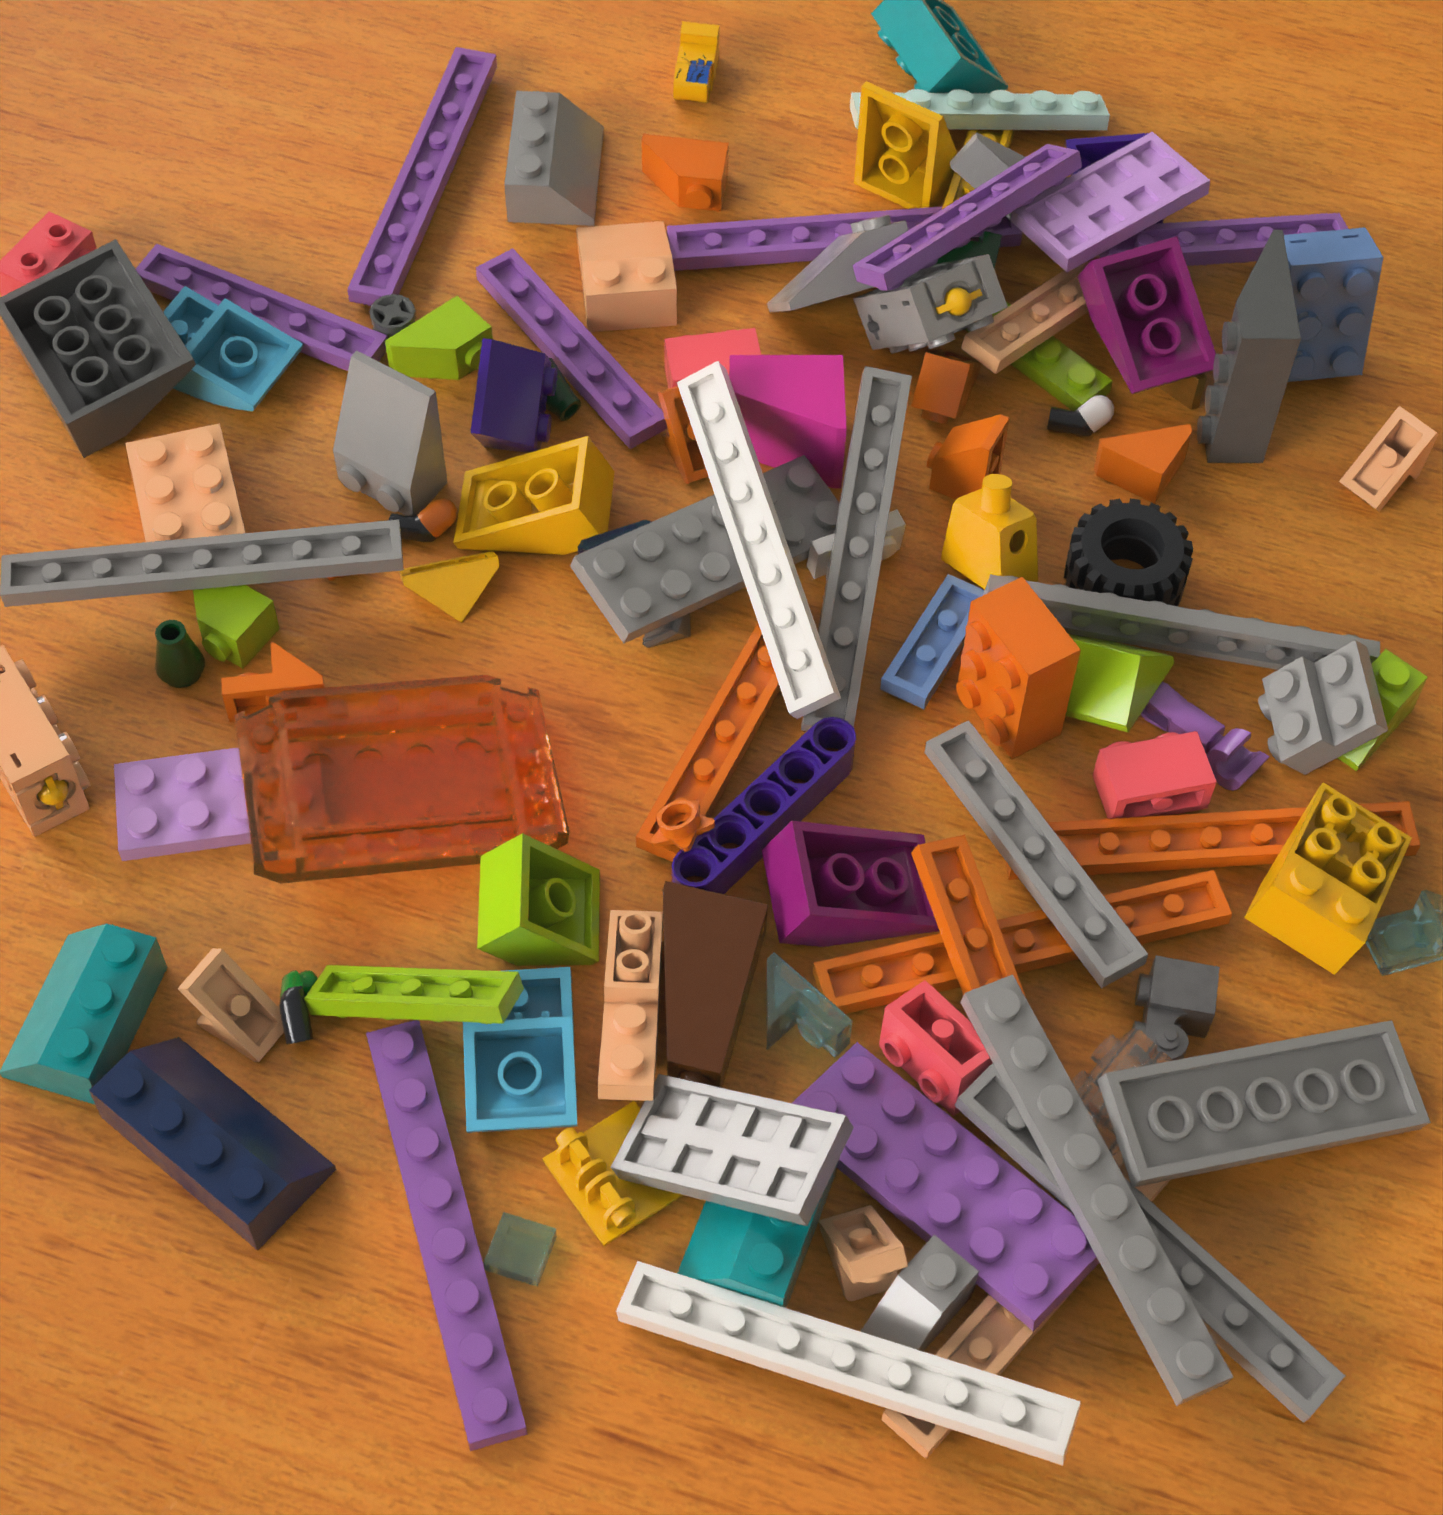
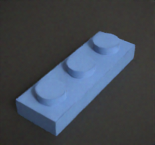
(931, 644)

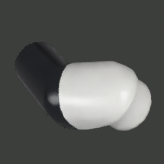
(1085, 419)

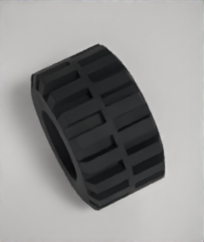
(1131, 534)

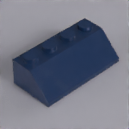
(211, 1137)

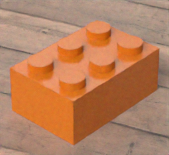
(1016, 668)

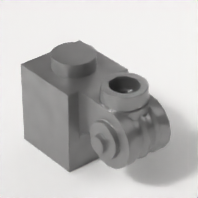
(1176, 1003)

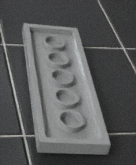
(688, 555)
(1261, 1102)

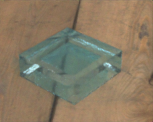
(520, 1249)

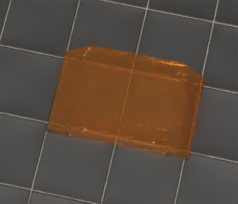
(395, 777)

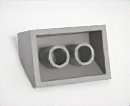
(552, 161)

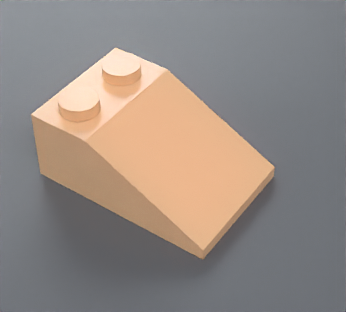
(627, 276)

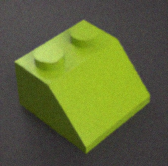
(538, 905)

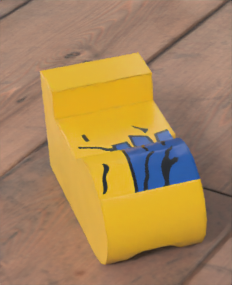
(696, 62)

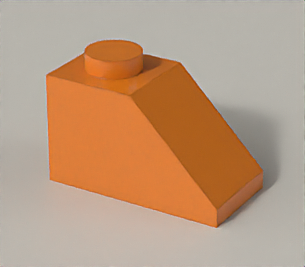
(687, 169)
(944, 385)
(968, 456)

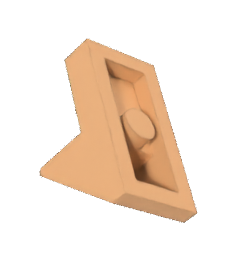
(1390, 458)
(233, 1005)
(862, 1252)

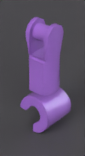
(1227, 756)

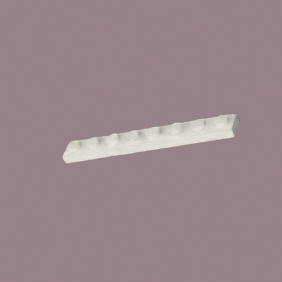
(758, 541)
(850, 1362)

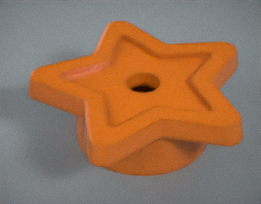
(680, 824)

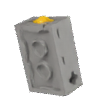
(932, 305)

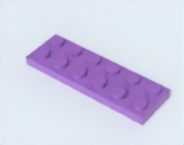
(953, 1187)

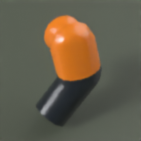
(429, 522)

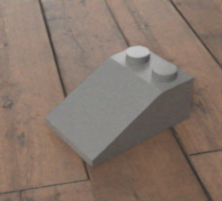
(832, 270)
(389, 437)

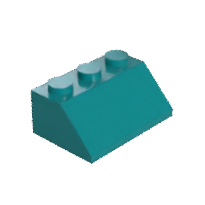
(936, 47)
(86, 1011)
(750, 1250)

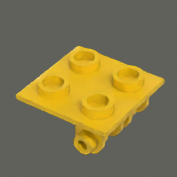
(585, 1175)

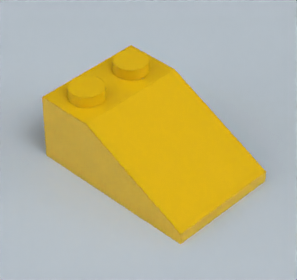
(902, 150)
(537, 501)

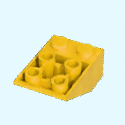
(1329, 879)

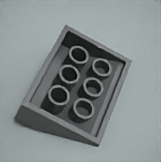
(96, 345)
(1254, 363)

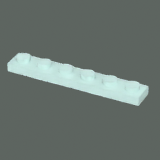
(1007, 110)

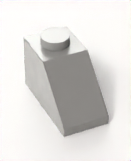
(923, 1297)

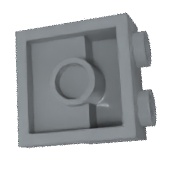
(1322, 707)

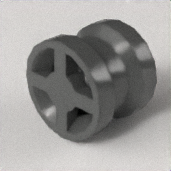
(392, 314)

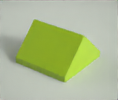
(1114, 682)

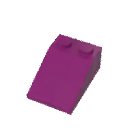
(1148, 314)
(845, 885)

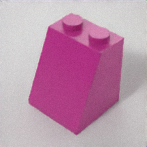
(794, 409)

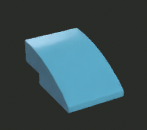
(232, 349)
(526, 1068)

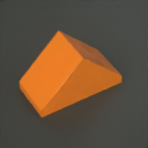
(1143, 460)

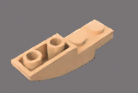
(631, 1006)

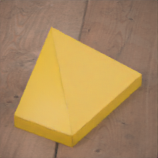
(452, 583)

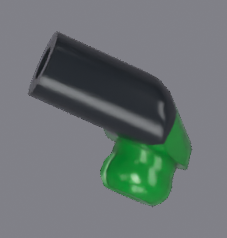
(293, 1006)

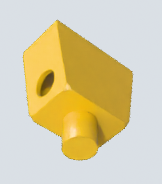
(991, 534)

